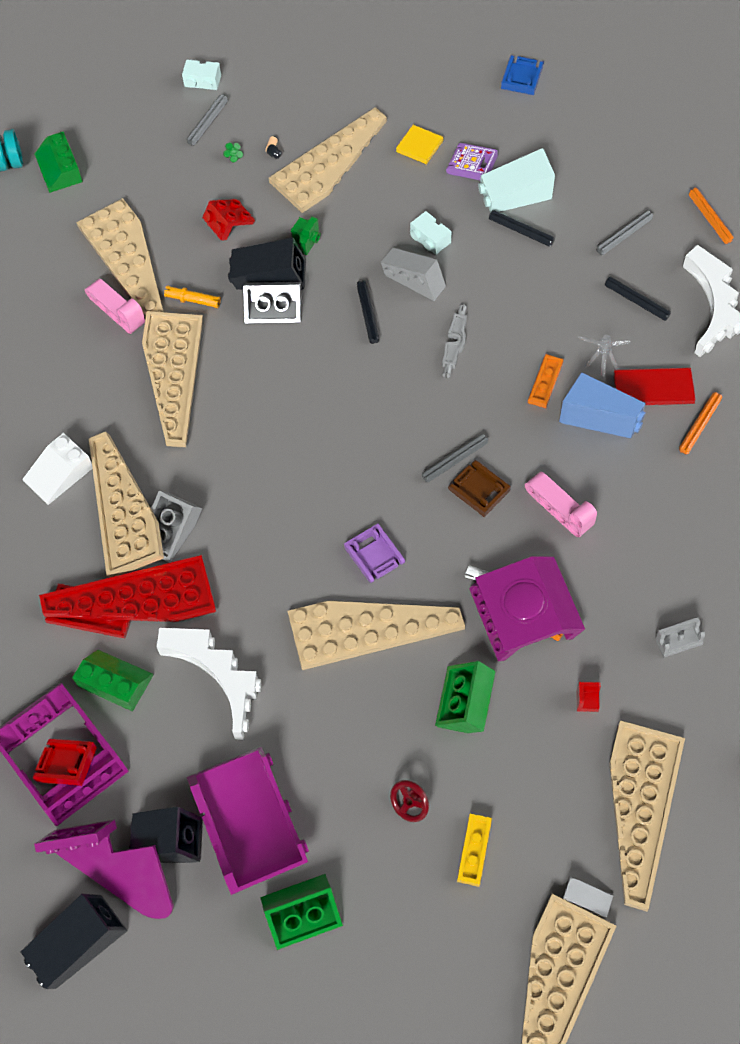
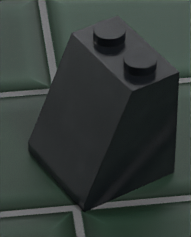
(171, 830)

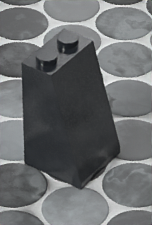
(267, 263)
(72, 940)

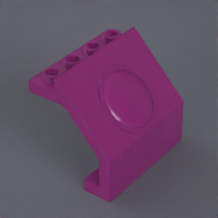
(525, 605)

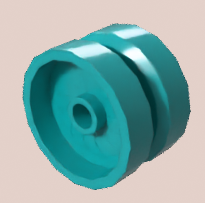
(10, 150)

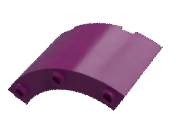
(247, 820)

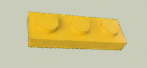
(474, 850)

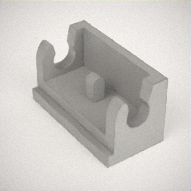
(680, 637)

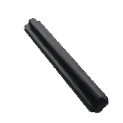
(521, 228)
(637, 298)
(367, 312)

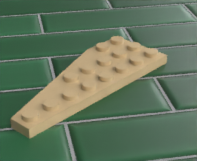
(318, 170)

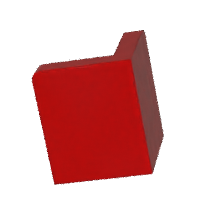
(588, 696)

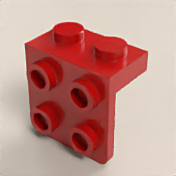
(224, 214)

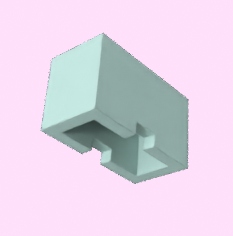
(201, 75)
(429, 233)

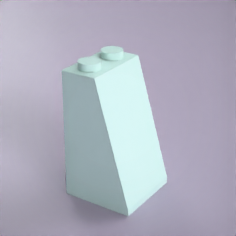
(518, 183)

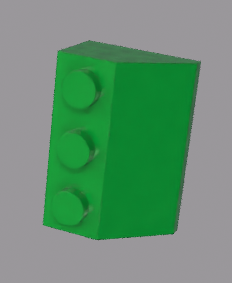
(57, 163)
(112, 679)
(465, 697)
(301, 911)

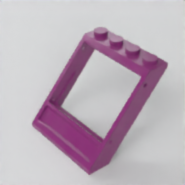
(62, 799)

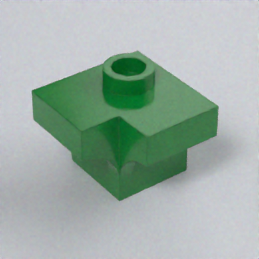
(306, 233)

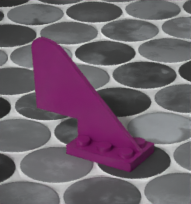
(129, 874)

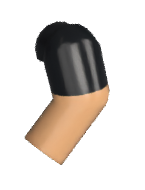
(272, 149)

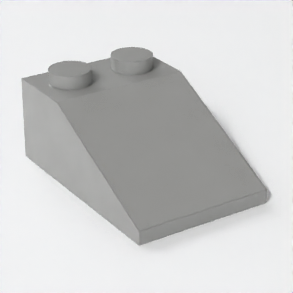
(175, 521)

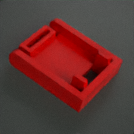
(61, 763)

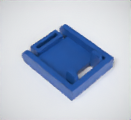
(522, 75)

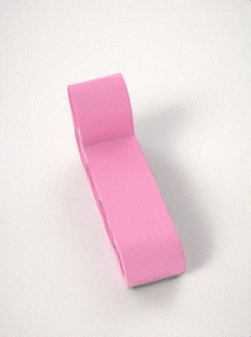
(125, 313)
(560, 505)

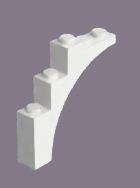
(722, 298)
(198, 648)

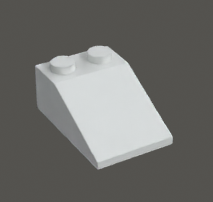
(57, 469)

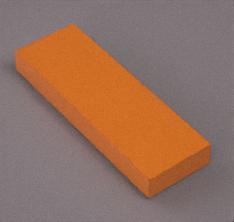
(545, 381)

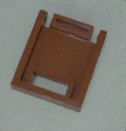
(476, 486)

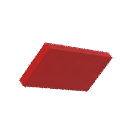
(657, 385)
(109, 627)

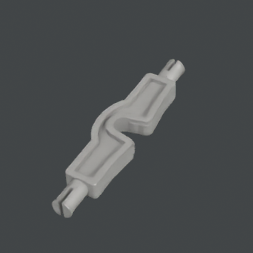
(452, 349)

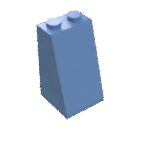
(601, 408)

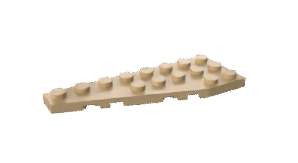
(121, 245)
(171, 355)
(126, 520)
(346, 630)
(643, 786)
(562, 969)

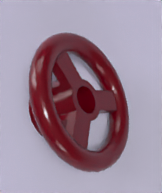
(413, 798)

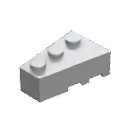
(414, 272)

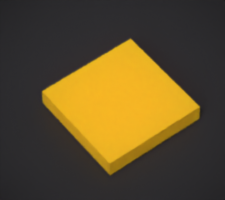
(419, 144)

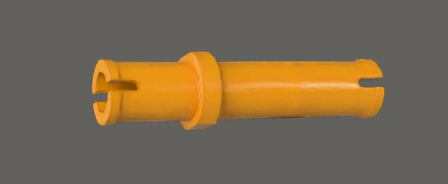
(191, 296)

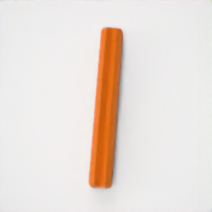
(711, 216)
(700, 423)

